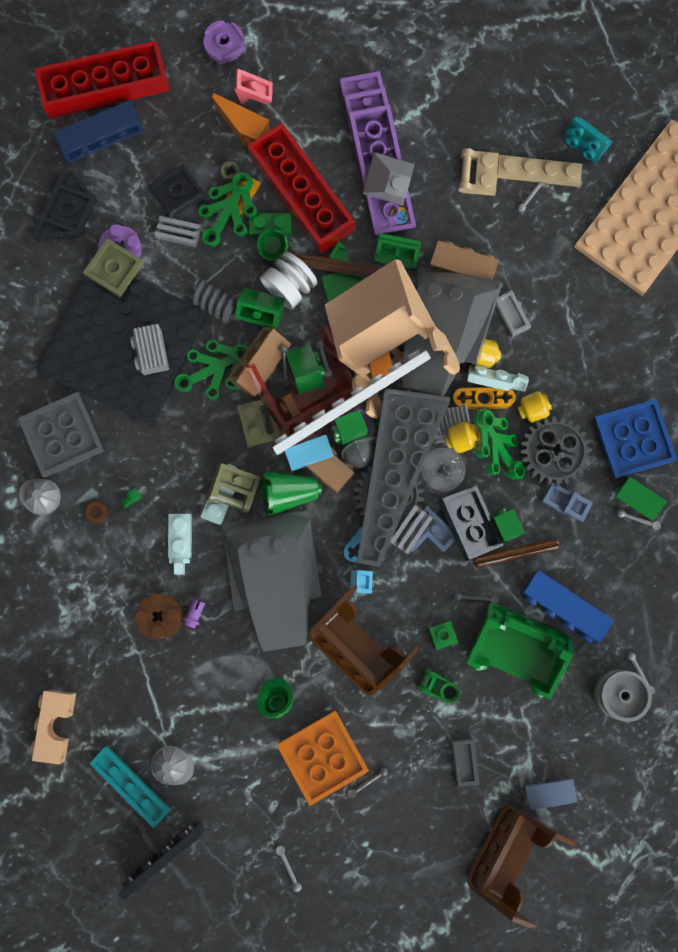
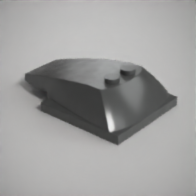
(462, 311)
(273, 576)

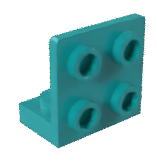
(586, 139)

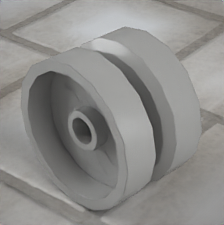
(633, 703)

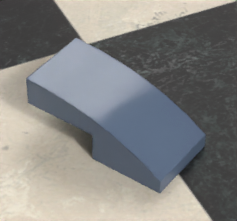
(566, 502)
(551, 793)

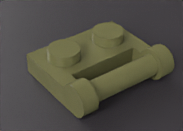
(254, 425)
(236, 481)

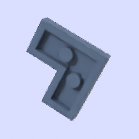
(436, 532)

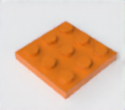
(322, 757)

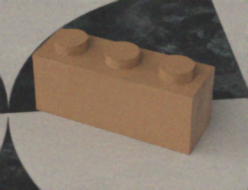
(463, 261)
(264, 354)
(331, 471)

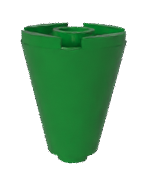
(287, 491)

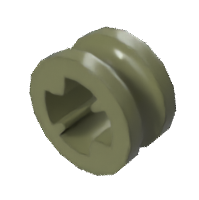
(228, 166)

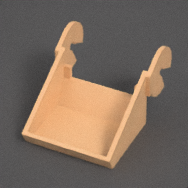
(376, 319)

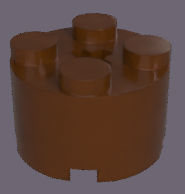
(146, 616)

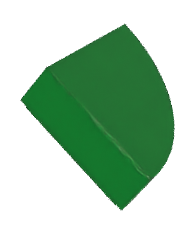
(339, 252)
(132, 496)

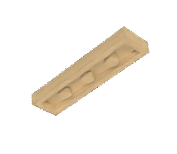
(539, 170)

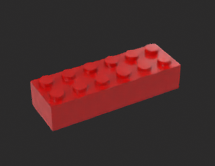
(101, 79)
(301, 188)

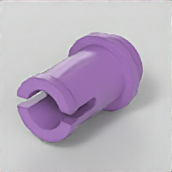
(192, 616)

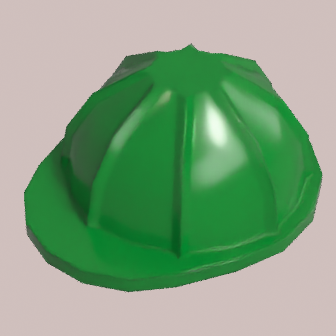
(275, 698)

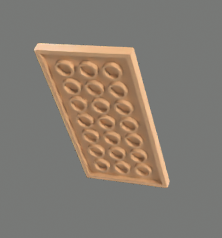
(640, 222)

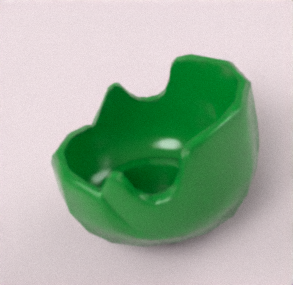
(272, 244)

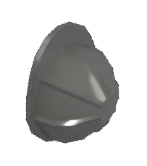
(360, 452)

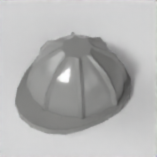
(40, 496)
(172, 766)

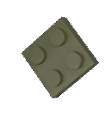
(113, 267)

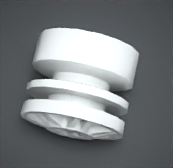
(290, 278)

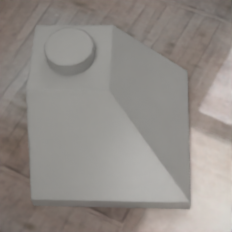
(388, 179)

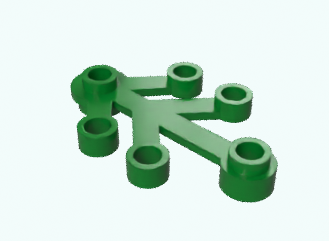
(228, 207)
(216, 367)
(485, 421)

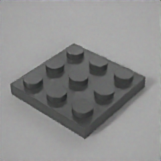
(61, 434)

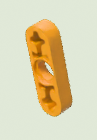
(477, 405)

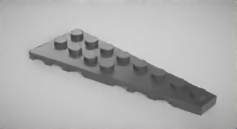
(403, 442)

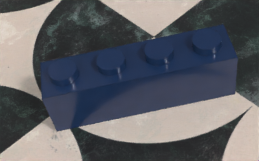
(98, 131)

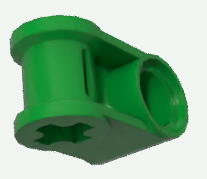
(437, 686)

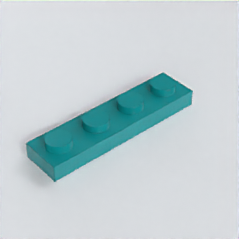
(130, 786)

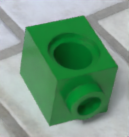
(507, 524)
(442, 635)

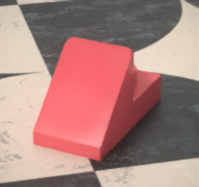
(252, 87)

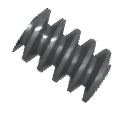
(214, 303)

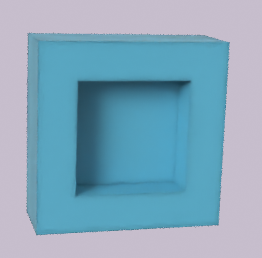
(362, 580)

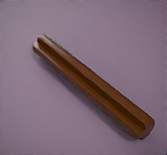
(338, 266)
(516, 553)

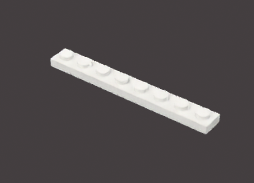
(358, 395)

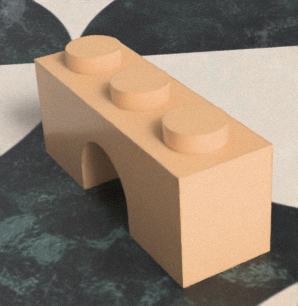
(47, 745)

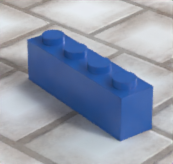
(567, 607)

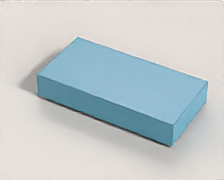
(309, 452)

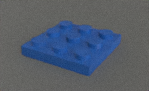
(635, 439)

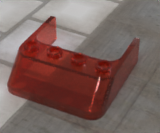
(309, 403)

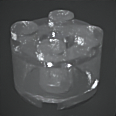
(448, 460)

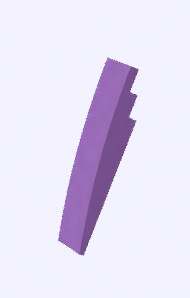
(372, 133)

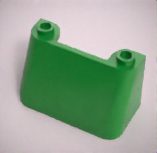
(521, 649)

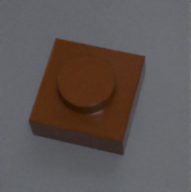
(287, 405)

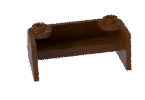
(355, 650)
(504, 857)

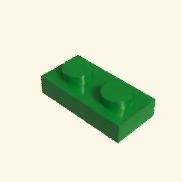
(266, 221)

